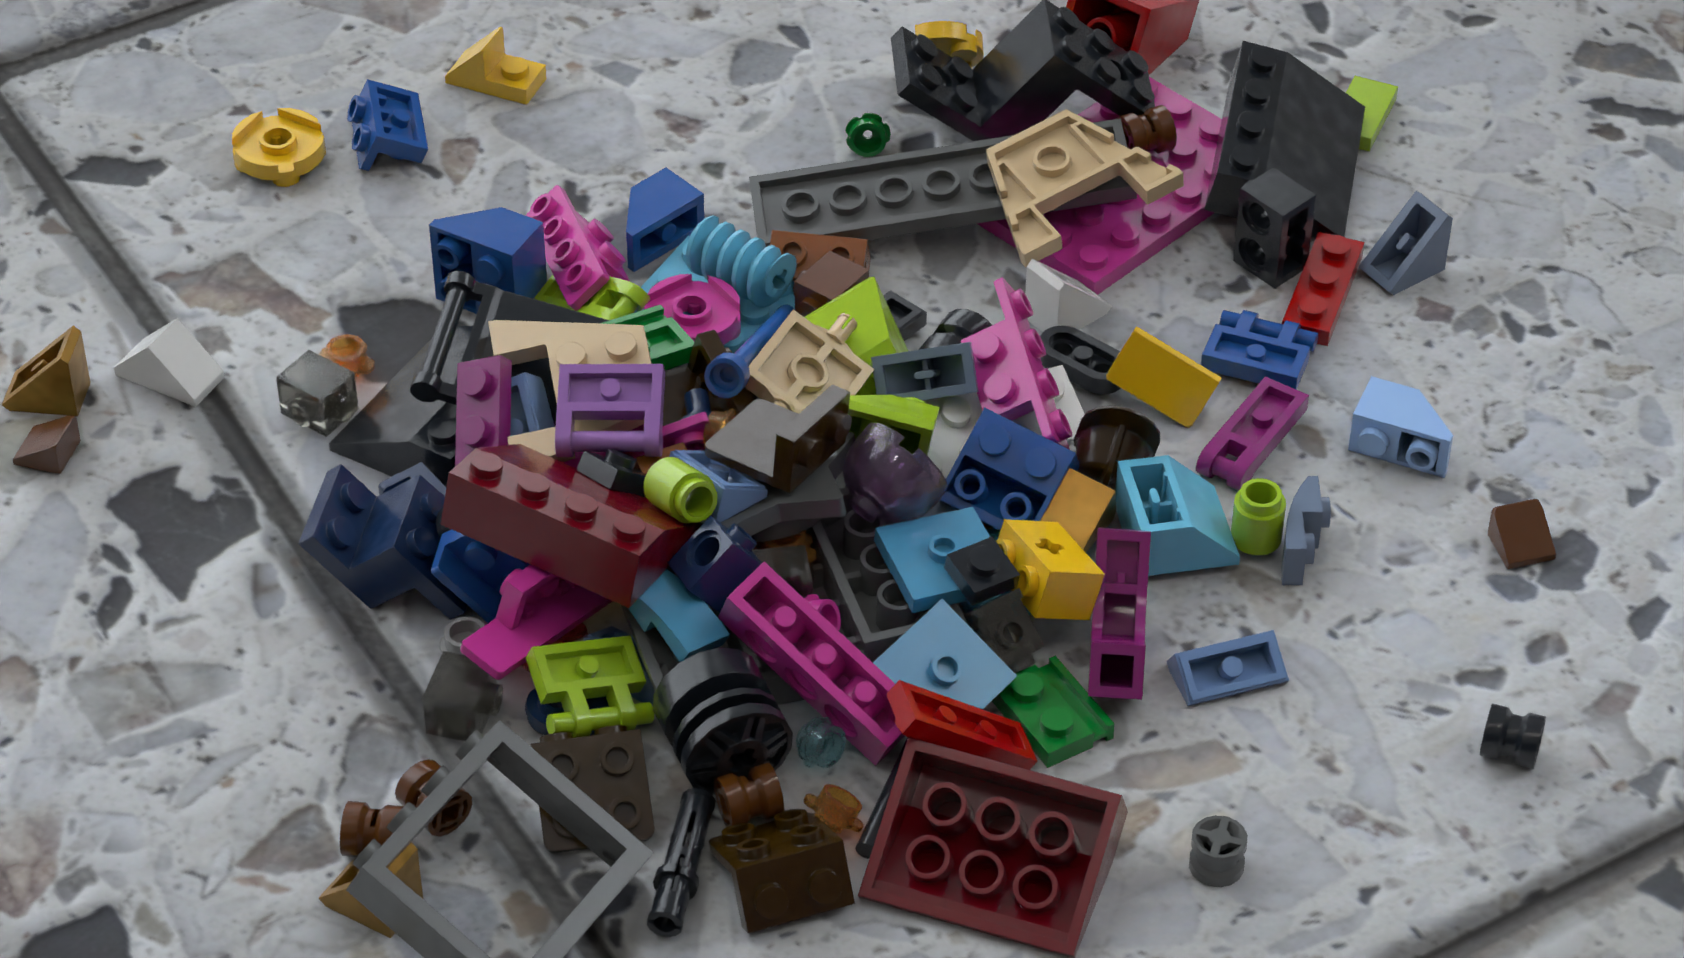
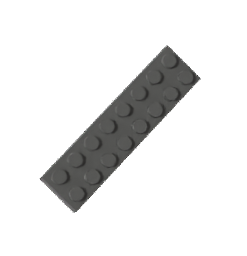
(899, 193)

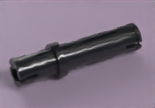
(670, 906)

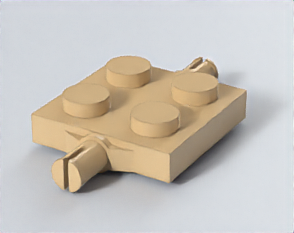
(806, 361)

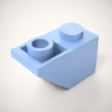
(1400, 428)

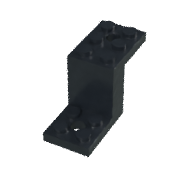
(1021, 76)

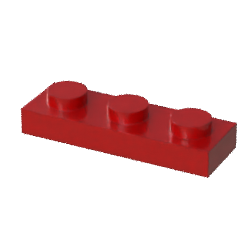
(1325, 284)
(959, 726)

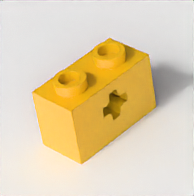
(1053, 569)

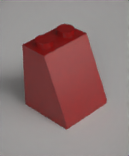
(1143, 26)

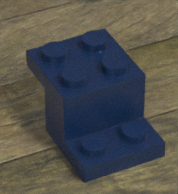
(379, 541)

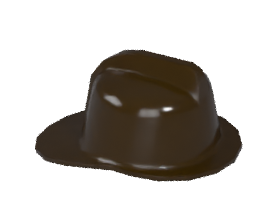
(1112, 436)

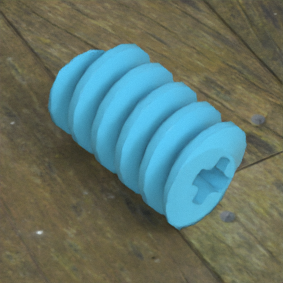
(742, 262)

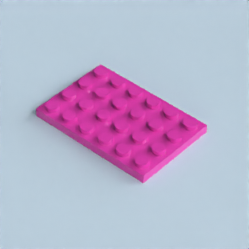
(1116, 237)

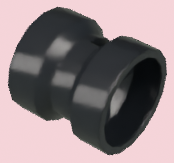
(1512, 735)

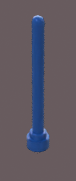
(730, 371)

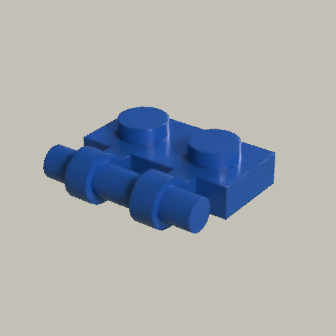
(1258, 348)

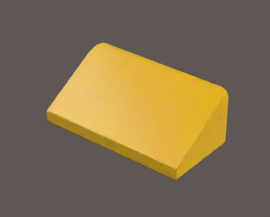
(1163, 377)

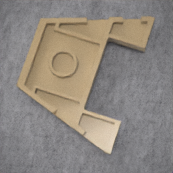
(1058, 163)
(569, 345)

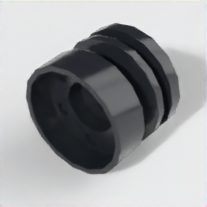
(720, 717)

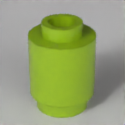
(680, 490)
(1258, 517)

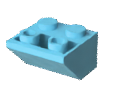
(1178, 510)

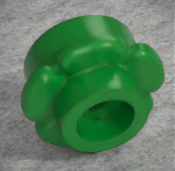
(870, 145)

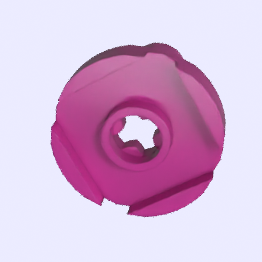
(712, 302)

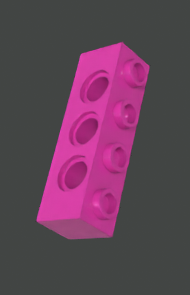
(814, 660)

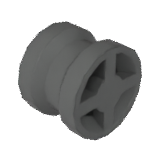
(1213, 837)

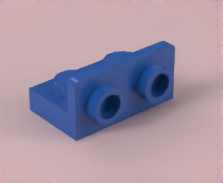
(388, 123)
(473, 571)

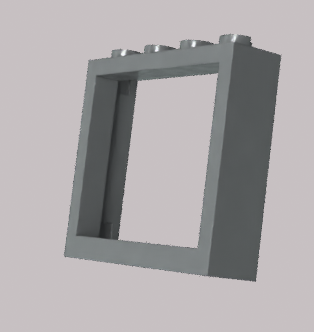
(425, 927)

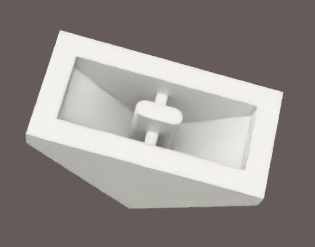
(1060, 299)
(172, 365)

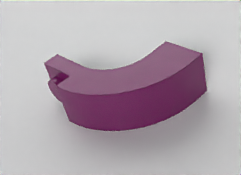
(1120, 615)

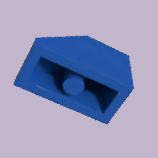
(660, 216)

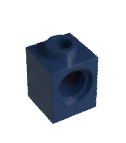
(715, 561)

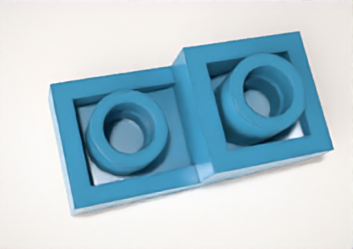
(679, 617)

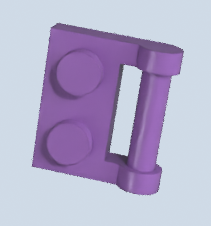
(610, 394)

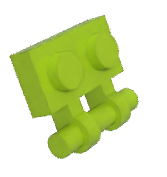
(585, 671)

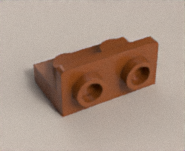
(812, 247)

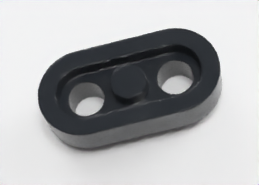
(1082, 357)

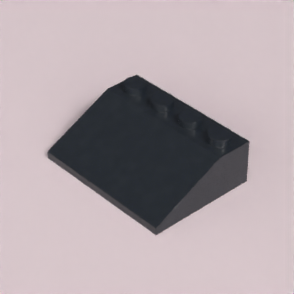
(1291, 121)
(403, 431)

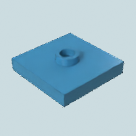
(918, 552)
(946, 659)

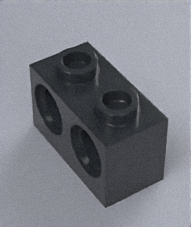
(1274, 227)

